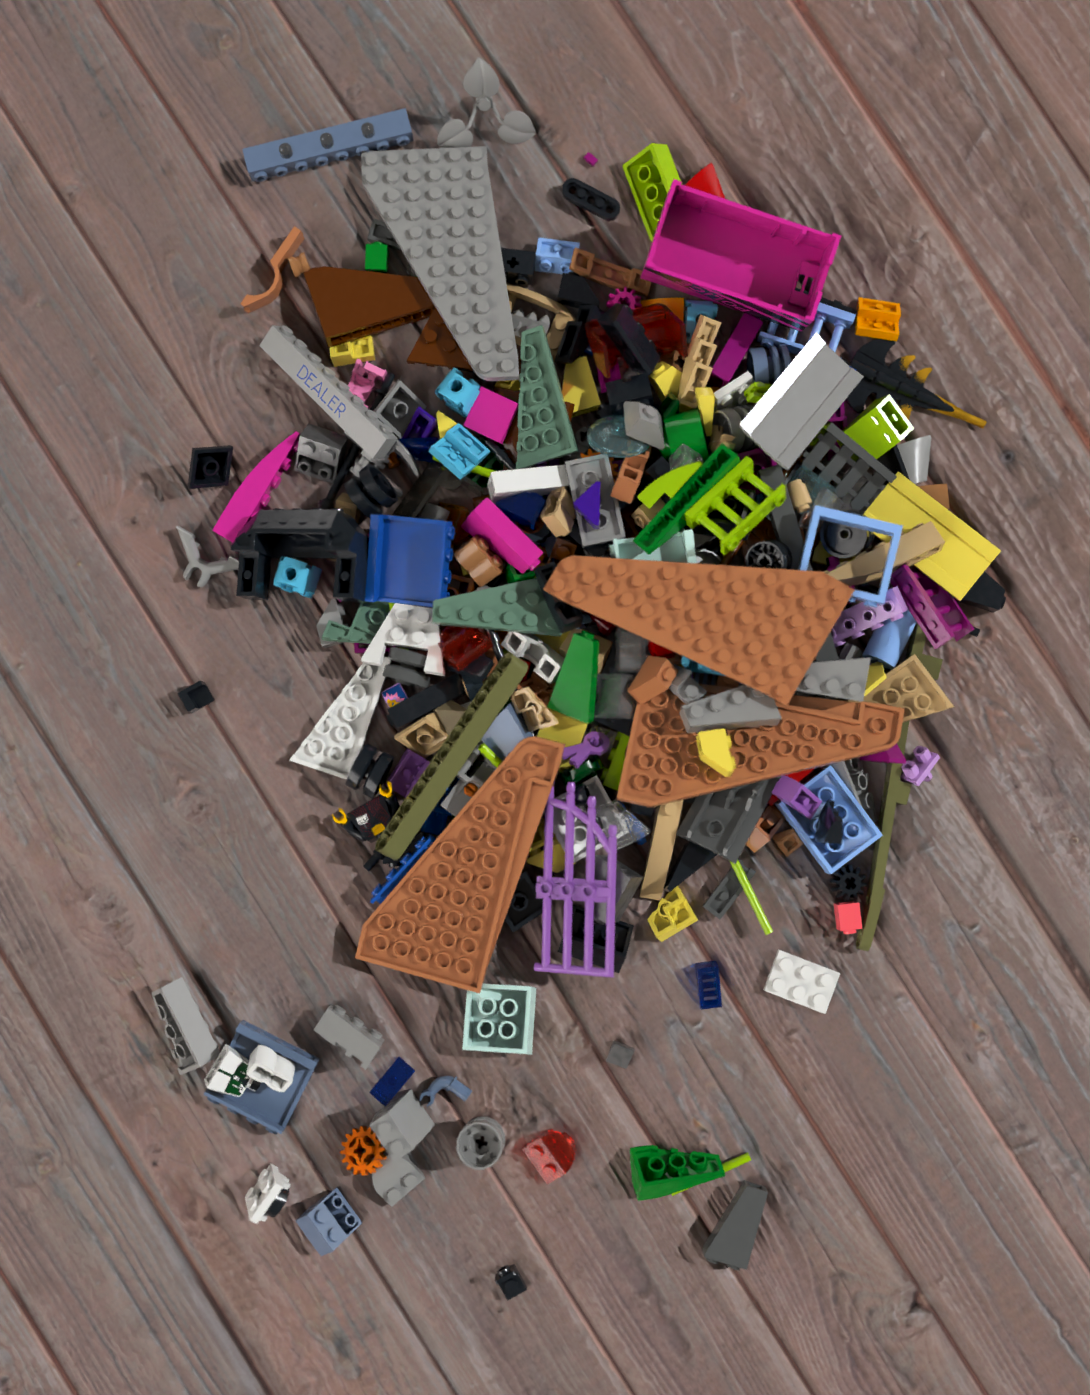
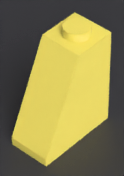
(666, 380)
(580, 387)

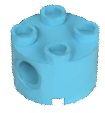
(694, 309)
(458, 392)
(297, 577)

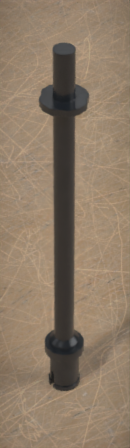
(327, 503)

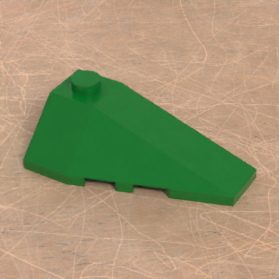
(664, 1172)

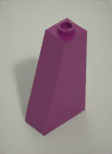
(734, 351)

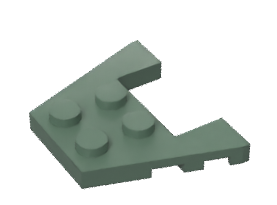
(364, 626)

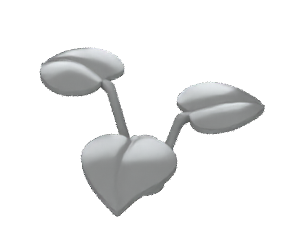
(484, 83)

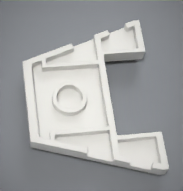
(408, 628)

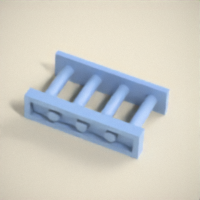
(840, 319)

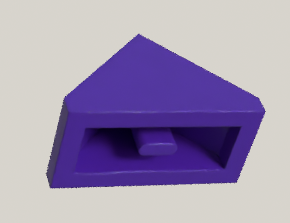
(421, 425)
(589, 505)

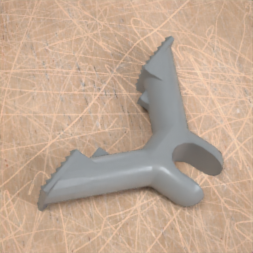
(197, 562)

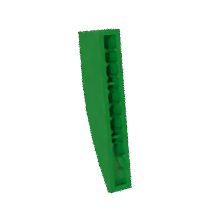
(672, 515)

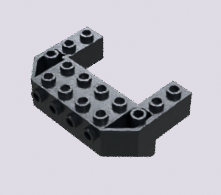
(302, 535)

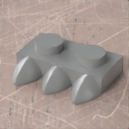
(523, 323)

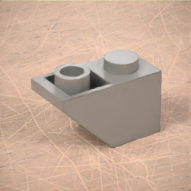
(334, 613)

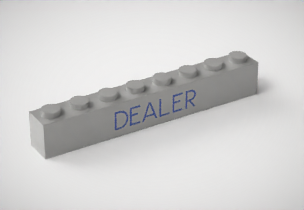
(328, 391)

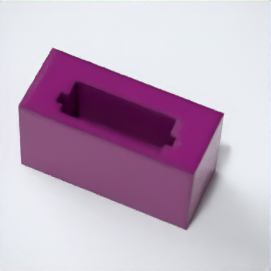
(590, 159)

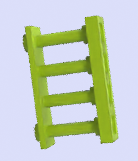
(727, 487)

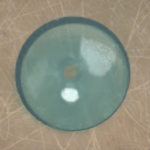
(609, 438)

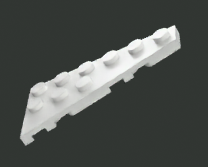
(344, 726)

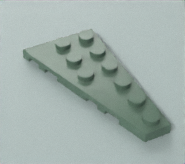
(542, 413)
(502, 608)

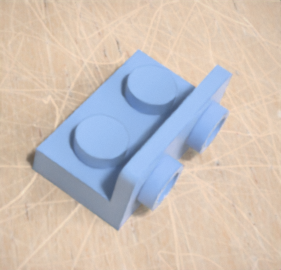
(554, 255)

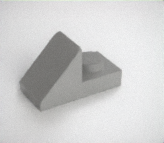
(685, 687)

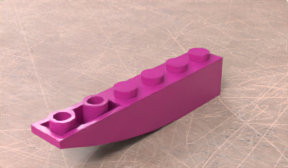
(256, 489)

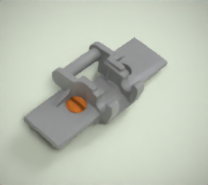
(466, 786)

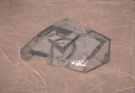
(628, 826)

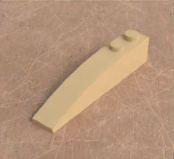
(660, 850)

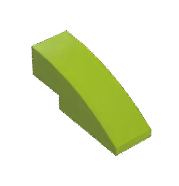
(668, 483)

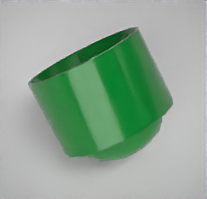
(686, 429)

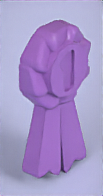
(593, 744)

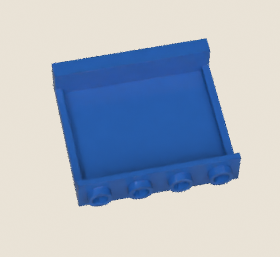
(408, 560)

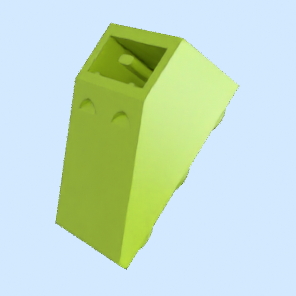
(878, 427)

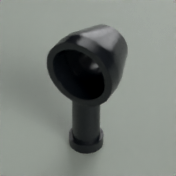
(581, 797)

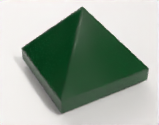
(669, 406)

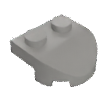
(396, 1178)

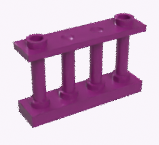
(931, 606)

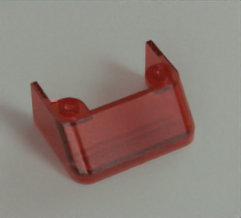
(660, 326)

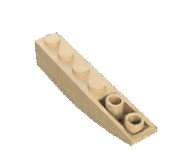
(912, 548)

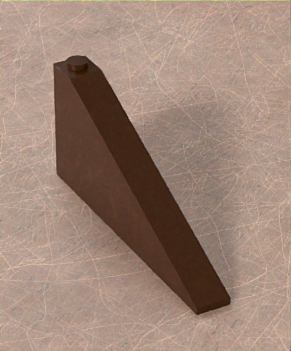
(364, 302)

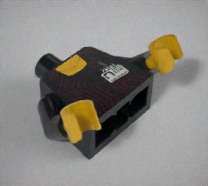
(371, 818)

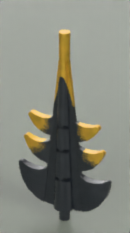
(892, 380)

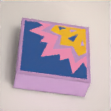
(394, 695)

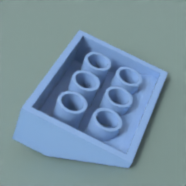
(857, 826)

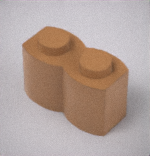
(479, 560)

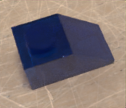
(523, 508)

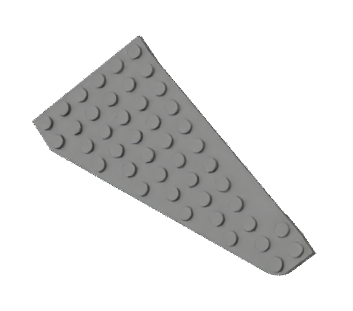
(448, 231)

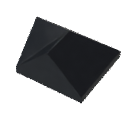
(210, 466)

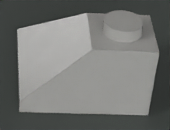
(644, 424)

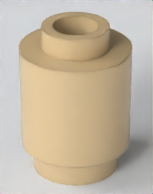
(799, 495)

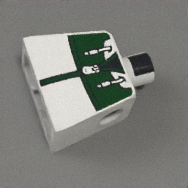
(229, 1073)

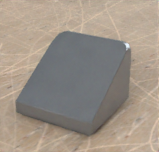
(620, 1054)

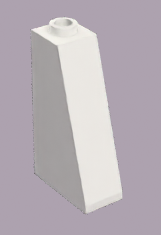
(537, 480)

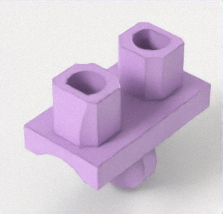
(920, 767)

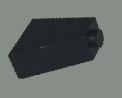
(985, 594)

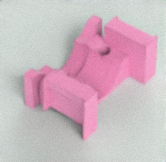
(363, 386)

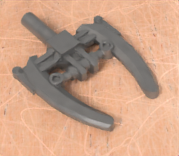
(398, 447)

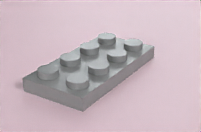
(583, 474)

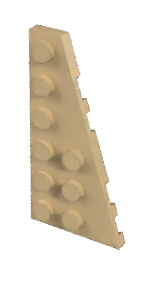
(910, 688)

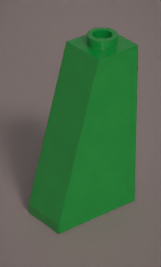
(577, 680)

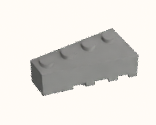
(731, 710)

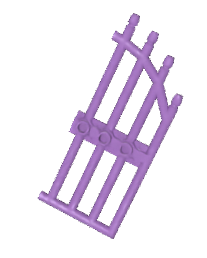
(577, 889)

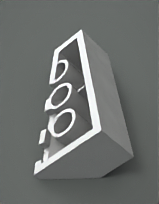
(185, 1026)

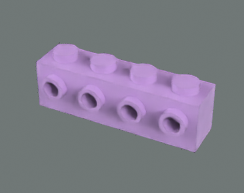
(860, 617)

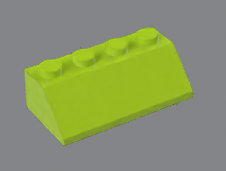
(650, 179)

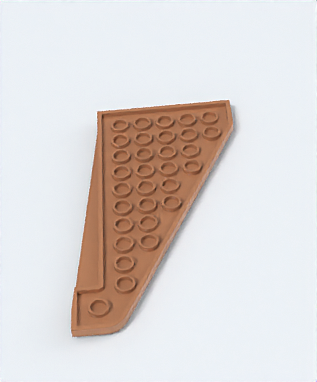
(732, 619)
(457, 895)

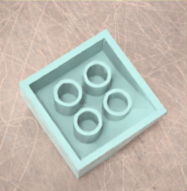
(500, 1019)

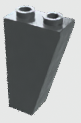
(737, 1228)

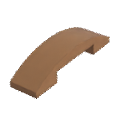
(607, 273)

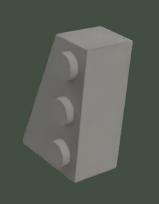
(349, 1034)

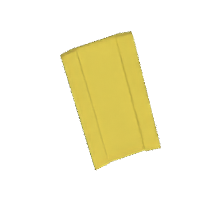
(964, 552)

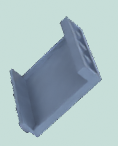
(267, 1105)

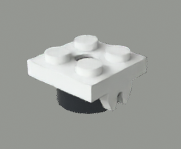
(267, 1195)

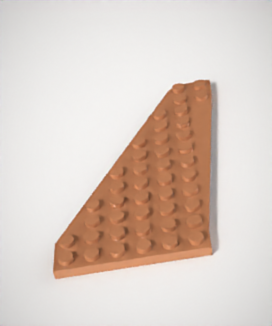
(814, 732)

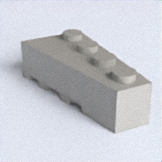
(837, 678)

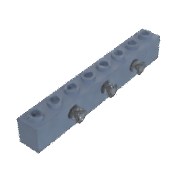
(328, 145)

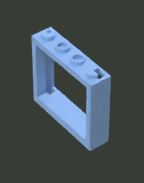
(861, 523)

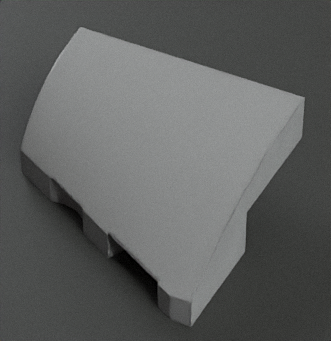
(916, 458)

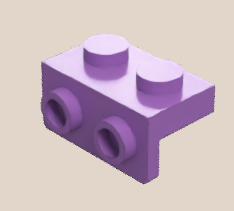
(407, 772)

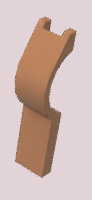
(278, 262)

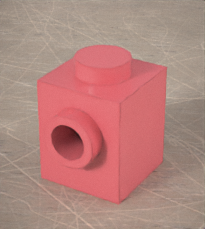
(848, 916)

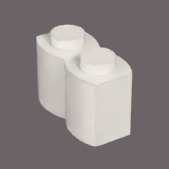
(271, 1068)

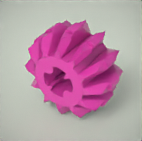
(624, 297)

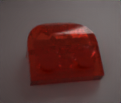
(463, 645)
(551, 1154)

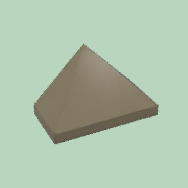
(449, 715)

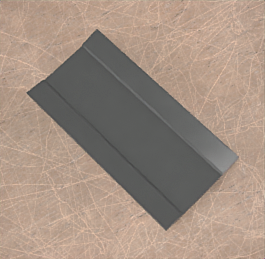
(727, 823)

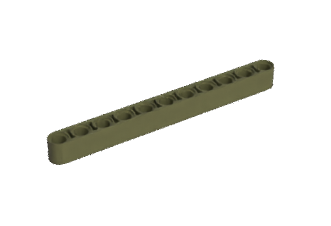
(451, 756)

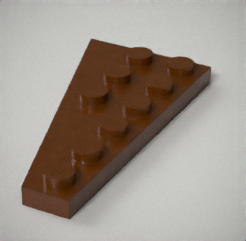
(439, 348)

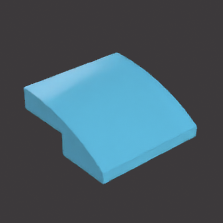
(459, 451)

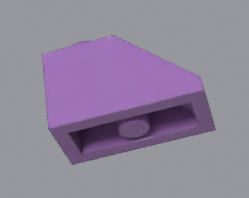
(796, 796)

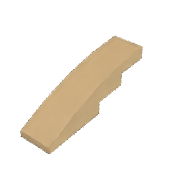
(696, 365)

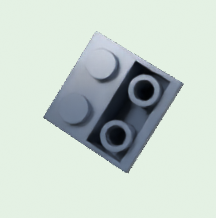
(328, 1222)

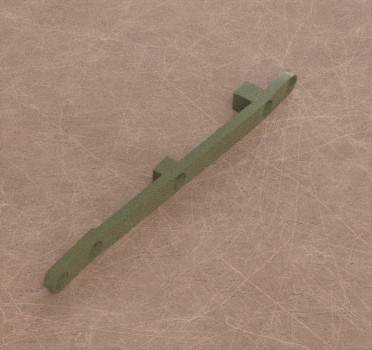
(893, 793)

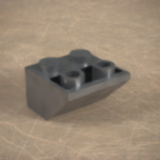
(320, 453)

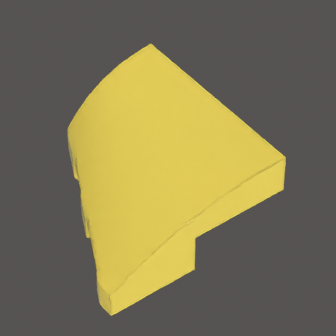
(349, 352)
(671, 915)

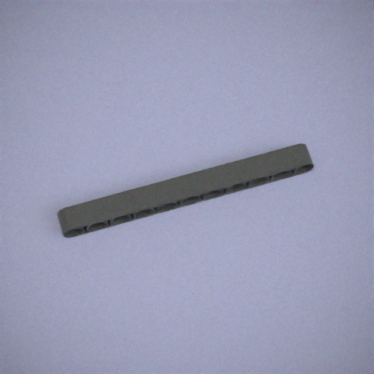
(788, 531)

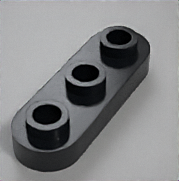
(584, 193)

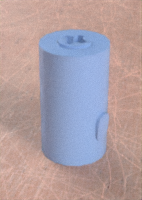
(890, 640)

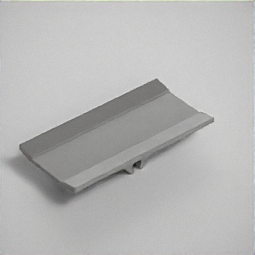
(800, 402)

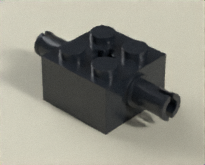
(520, 915)

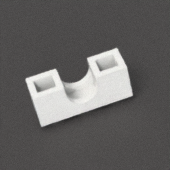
(529, 646)

